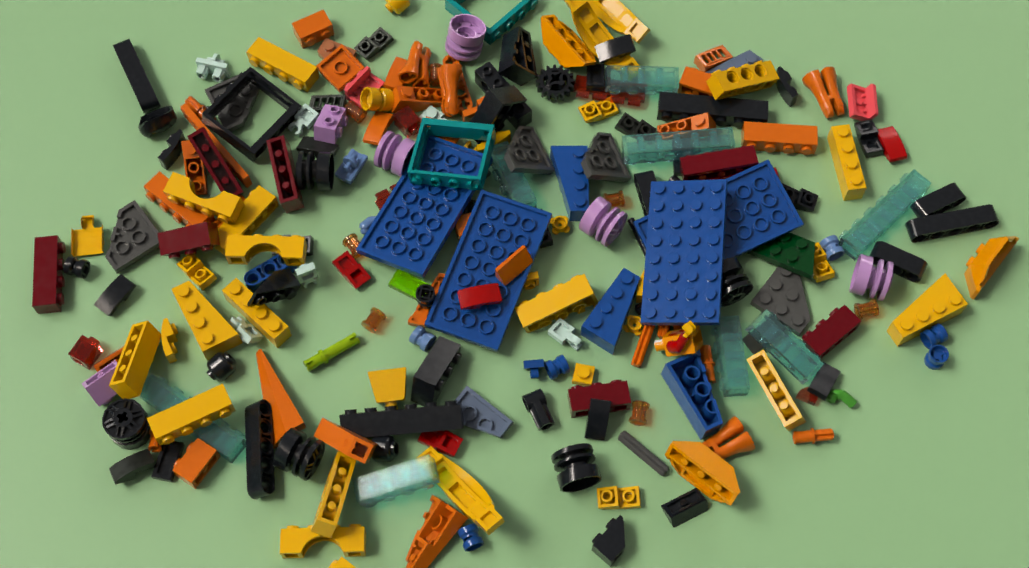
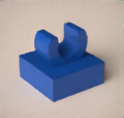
(533, 365)

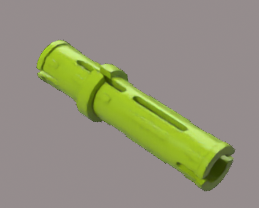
(331, 352)

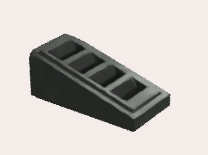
(334, 99)

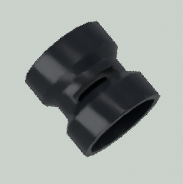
(77, 267)
(427, 299)

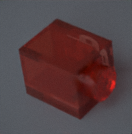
(407, 121)
(86, 351)

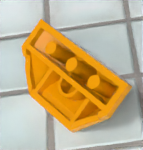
(564, 43)
(986, 262)
(704, 470)

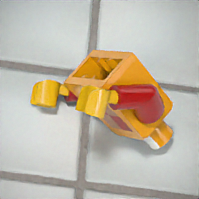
(681, 341)

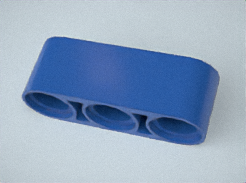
(260, 272)

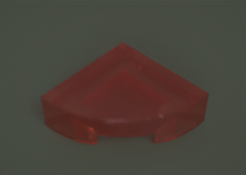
(806, 396)

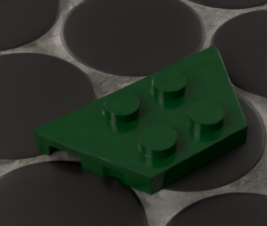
(790, 253)

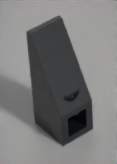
(278, 286)

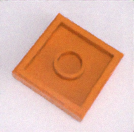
(340, 68)

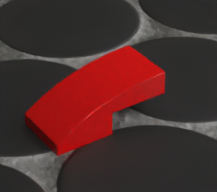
(892, 144)
(351, 270)
(479, 295)
(441, 441)

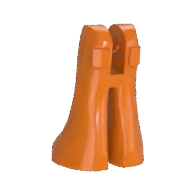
(417, 66)
(448, 79)
(828, 102)
(740, 444)

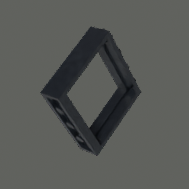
(231, 92)

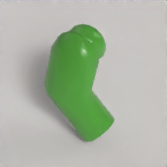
(836, 394)

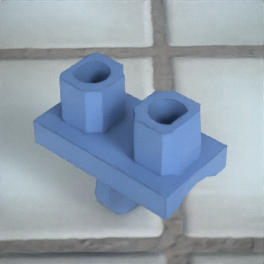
(351, 166)

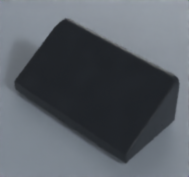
(685, 507)

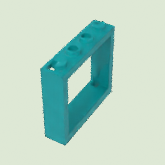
(504, 24)
(453, 129)

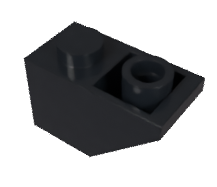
(611, 543)

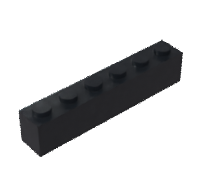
(723, 111)
(404, 421)

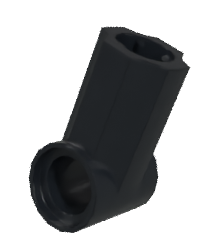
(537, 405)

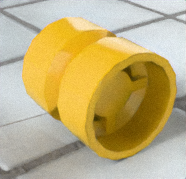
(377, 99)

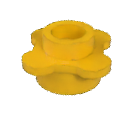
(563, 220)
(629, 326)

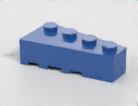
(571, 179)
(610, 314)
(693, 392)

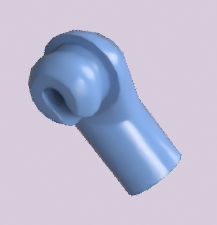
(364, 225)

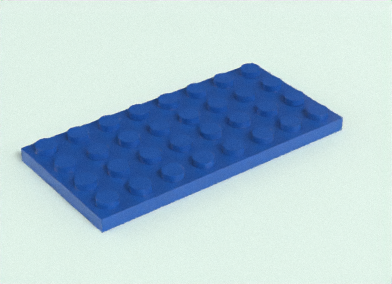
(755, 211)
(421, 216)
(490, 236)
(684, 252)

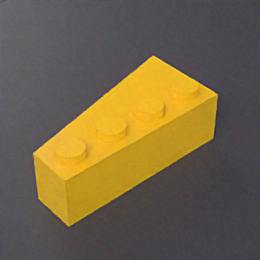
(556, 303)
(934, 306)
(207, 324)

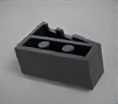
(517, 57)
(498, 106)
(435, 371)

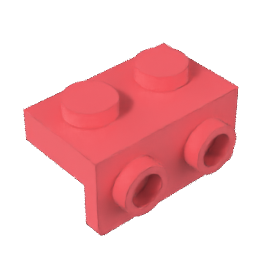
(363, 79)
(862, 102)

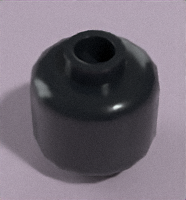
(221, 366)
(386, 448)

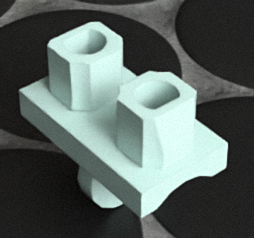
(212, 66)

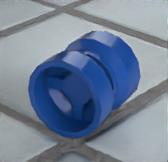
(935, 335)
(936, 353)
(556, 367)
(470, 537)

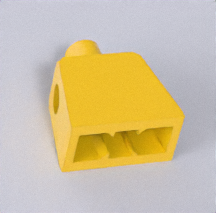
(389, 385)

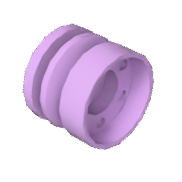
(465, 37)
(394, 153)
(602, 221)
(871, 277)

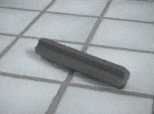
(643, 453)

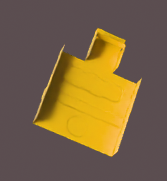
(88, 239)

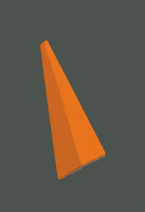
(283, 410)
(438, 529)

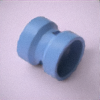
(832, 248)
(422, 338)

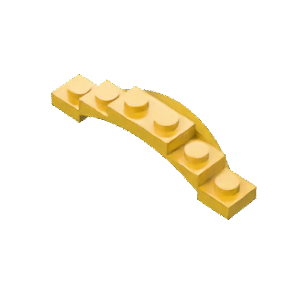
(619, 18)
(593, 31)
(465, 492)

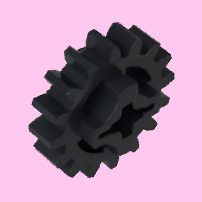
(555, 82)

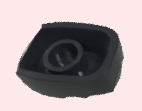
(157, 121)

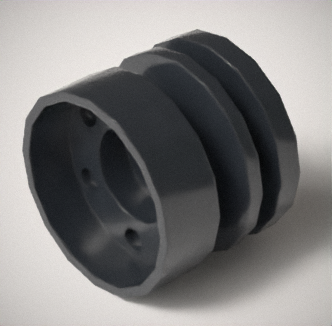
(311, 171)
(734, 283)
(126, 424)
(299, 454)
(576, 467)

